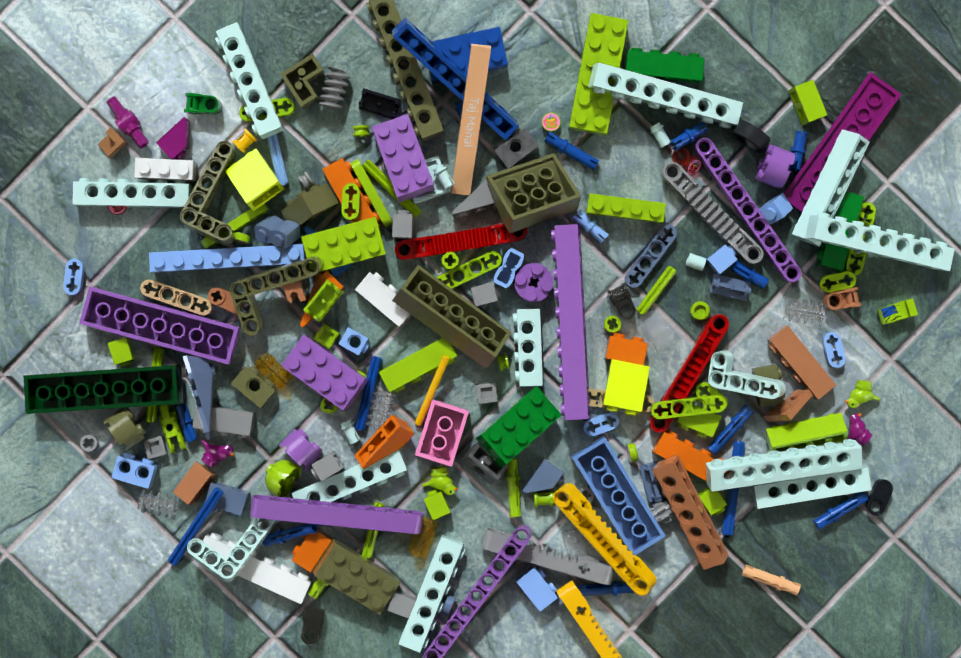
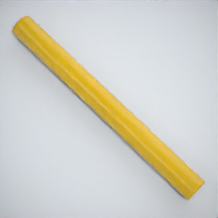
(432, 390)

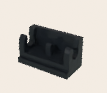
(379, 104)

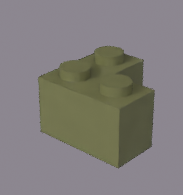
(300, 76)
(310, 204)

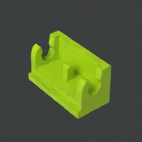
(807, 102)
(323, 300)

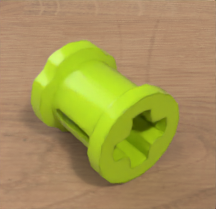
(446, 256)
(543, 499)

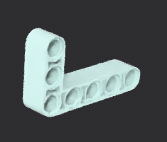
(230, 561)

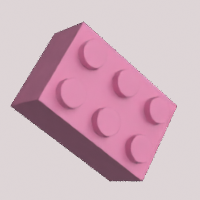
(442, 432)

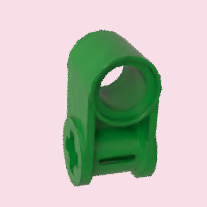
(199, 103)

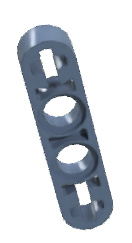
(648, 254)

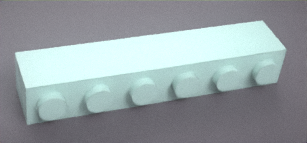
(833, 180)

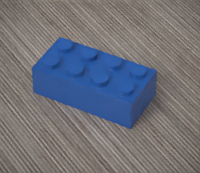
(459, 47)

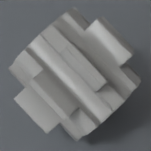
(662, 512)

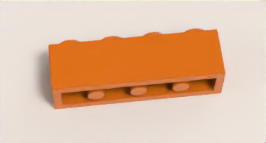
(340, 175)
(692, 459)

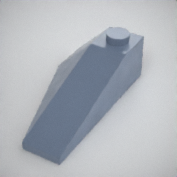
(201, 382)

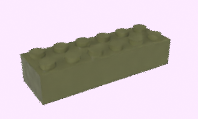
(452, 316)

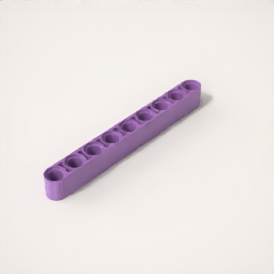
(756, 215)
(336, 514)
(481, 587)

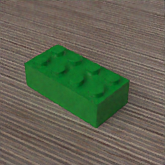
(518, 426)

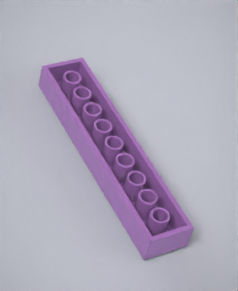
(572, 322)

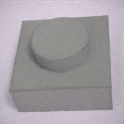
(487, 393)
(155, 447)

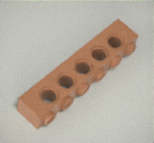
(674, 468)

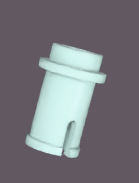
(660, 134)
(443, 176)
(350, 431)

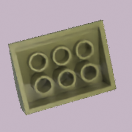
(533, 192)

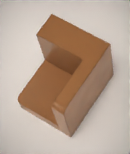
(112, 143)

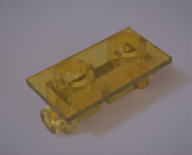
(267, 363)
(421, 542)

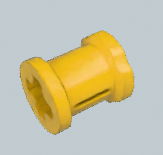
(245, 140)

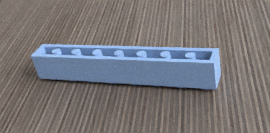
(225, 258)

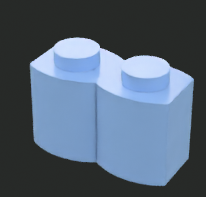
(511, 263)

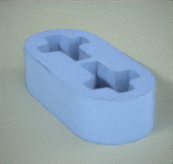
(79, 277)
(838, 348)
(602, 428)

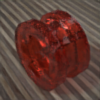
(682, 150)

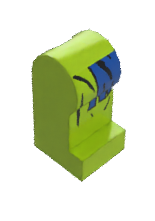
(897, 311)

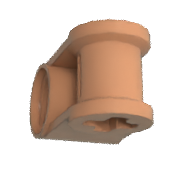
(844, 299)
(226, 301)

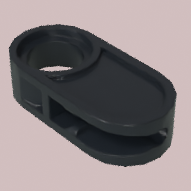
(880, 492)

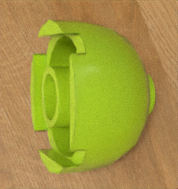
(281, 476)

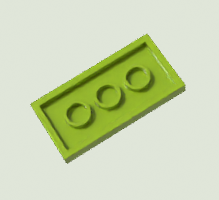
(345, 244)

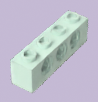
(534, 377)

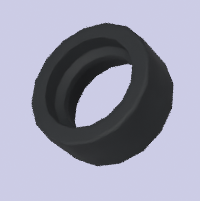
(751, 136)

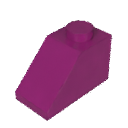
(176, 140)

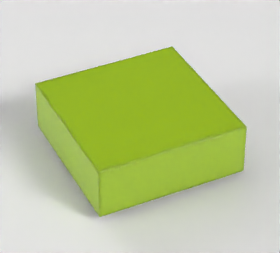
(326, 336)

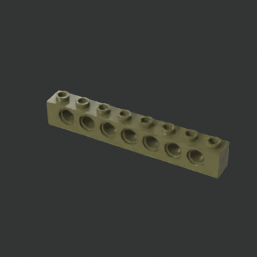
(424, 130)

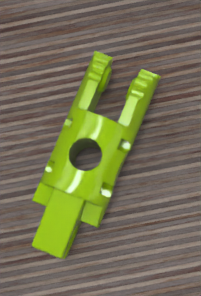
(166, 420)

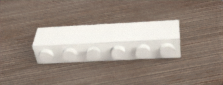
(263, 570)

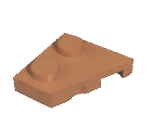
(790, 407)

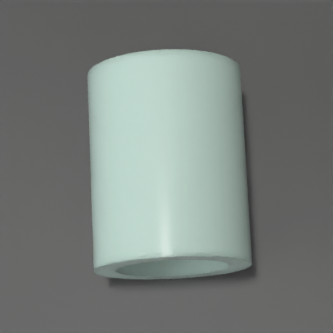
(695, 261)

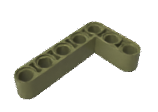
(208, 194)
(268, 283)

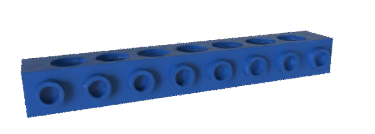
(451, 75)

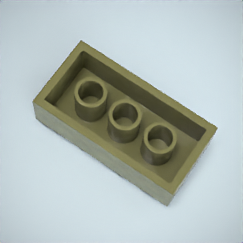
(356, 576)

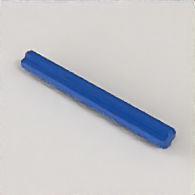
(732, 495)
(196, 525)

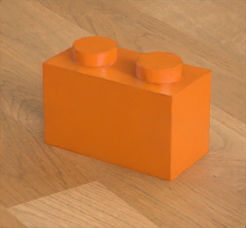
(626, 349)
(311, 549)

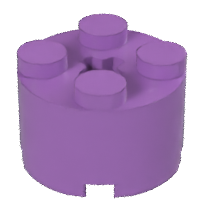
(775, 166)
(534, 271)
(301, 449)

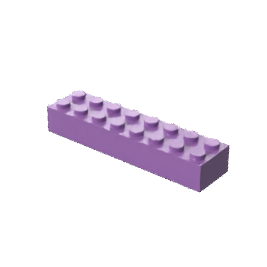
(160, 325)

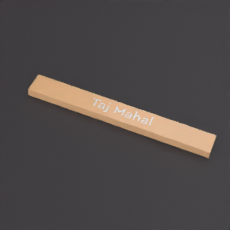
(470, 118)

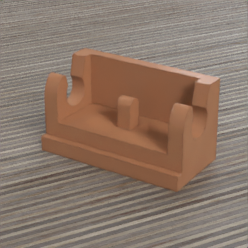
(296, 289)
(194, 483)

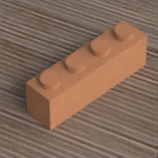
(801, 362)

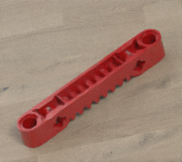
(458, 241)
(691, 368)

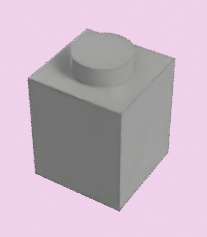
(485, 294)
(401, 604)

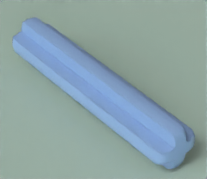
(277, 159)

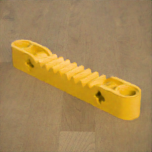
(604, 540)
(572, 599)

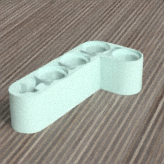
(747, 380)

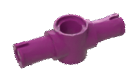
(127, 122)

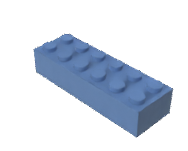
(618, 496)

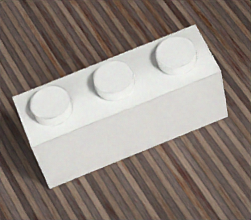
(165, 169)
(381, 297)

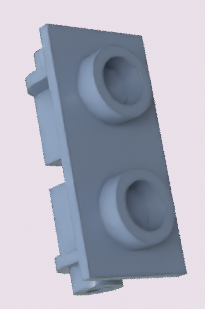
(730, 287)
(652, 486)

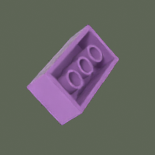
(403, 158)
(325, 373)

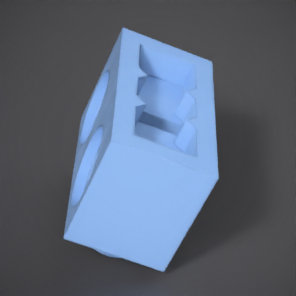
(134, 476)

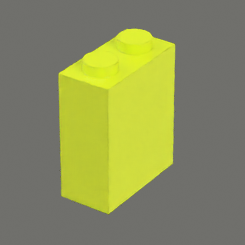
(254, 179)
(625, 387)

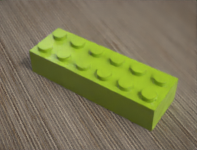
(602, 45)

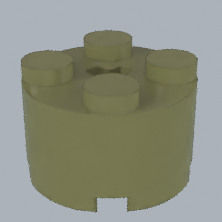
(125, 429)

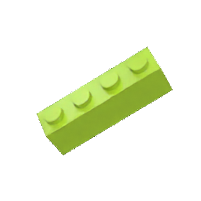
(625, 208)
(417, 364)
(807, 432)

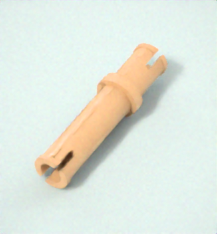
(777, 582)

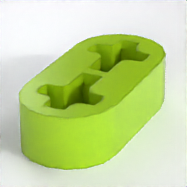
(346, 200)
(836, 277)
(711, 390)

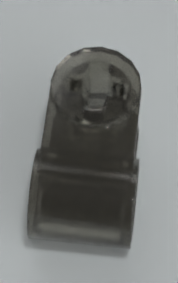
(621, 300)
(312, 621)

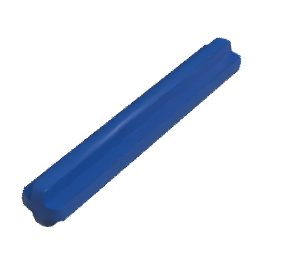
(367, 396)

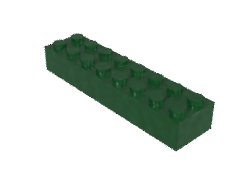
(103, 389)

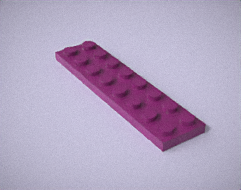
(861, 116)

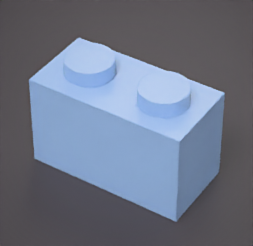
(537, 588)

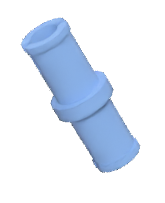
(590, 226)

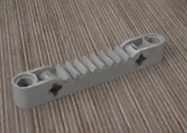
(711, 213)
(597, 570)

